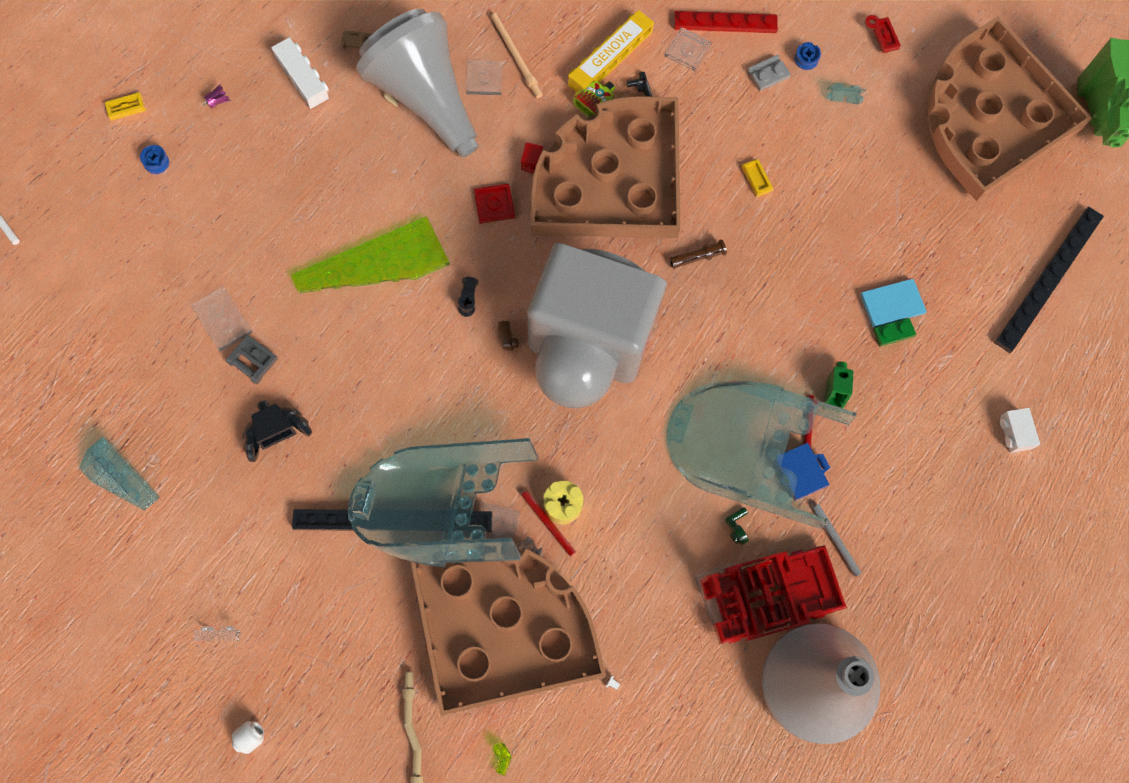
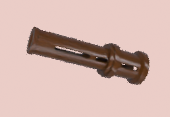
(706, 252)

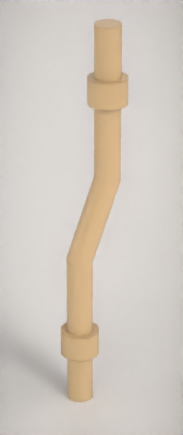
(408, 695)

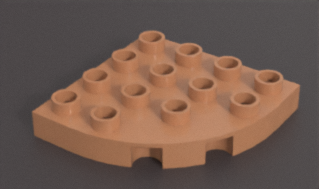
(997, 109)
(612, 173)
(503, 631)

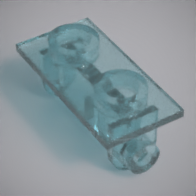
(838, 92)

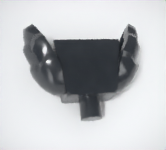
(272, 426)

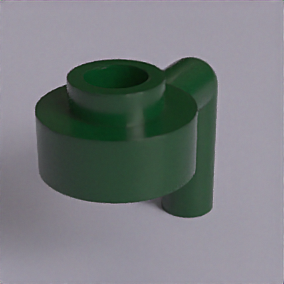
(738, 534)

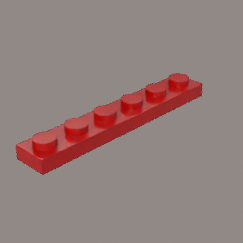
(726, 22)

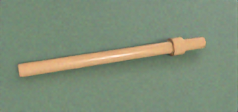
(530, 80)

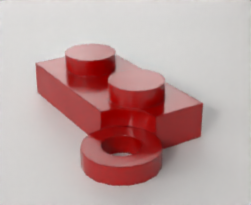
(884, 33)

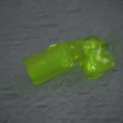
(503, 756)

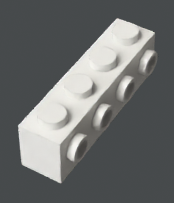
(300, 73)

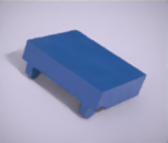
(807, 469)

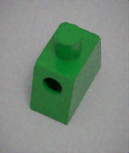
(839, 385)

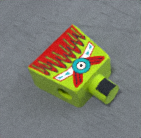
(592, 95)

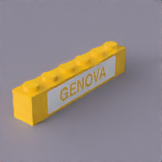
(611, 52)

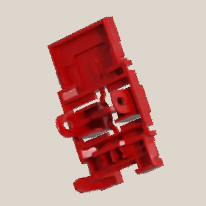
(807, 584)

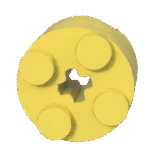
(572, 507)

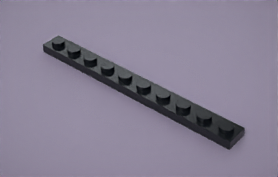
(1048, 280)
(338, 520)

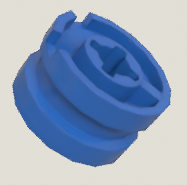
(802, 59)
(160, 161)

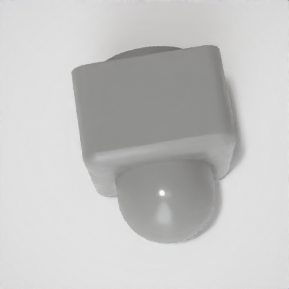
(590, 323)

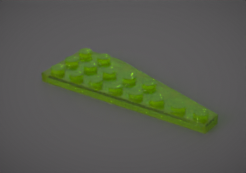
(395, 256)

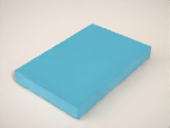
(893, 303)

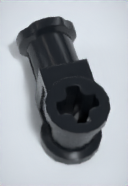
(467, 296)

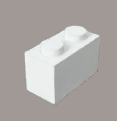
(1019, 430)

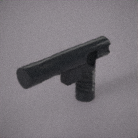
(641, 86)

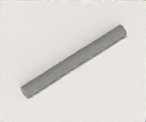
(838, 542)

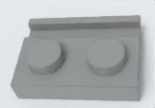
(768, 73)

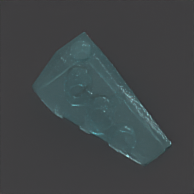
(112, 471)

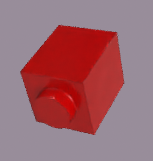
(530, 157)

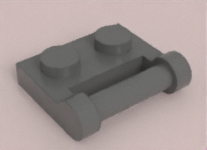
(254, 353)

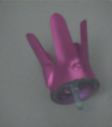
(216, 97)

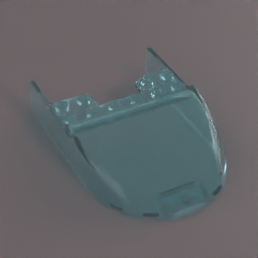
(734, 441)
(424, 502)

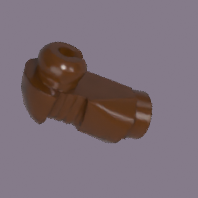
(506, 337)

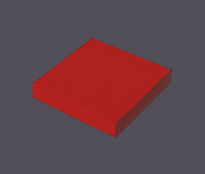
(494, 203)

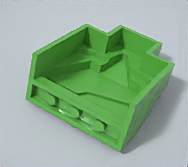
(1107, 92)

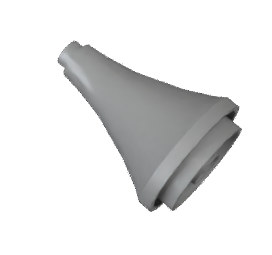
(414, 66)
(821, 684)

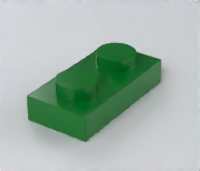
(894, 332)

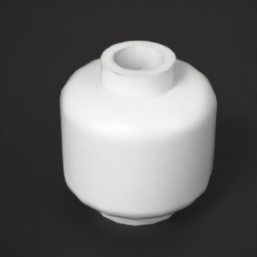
(247, 737)

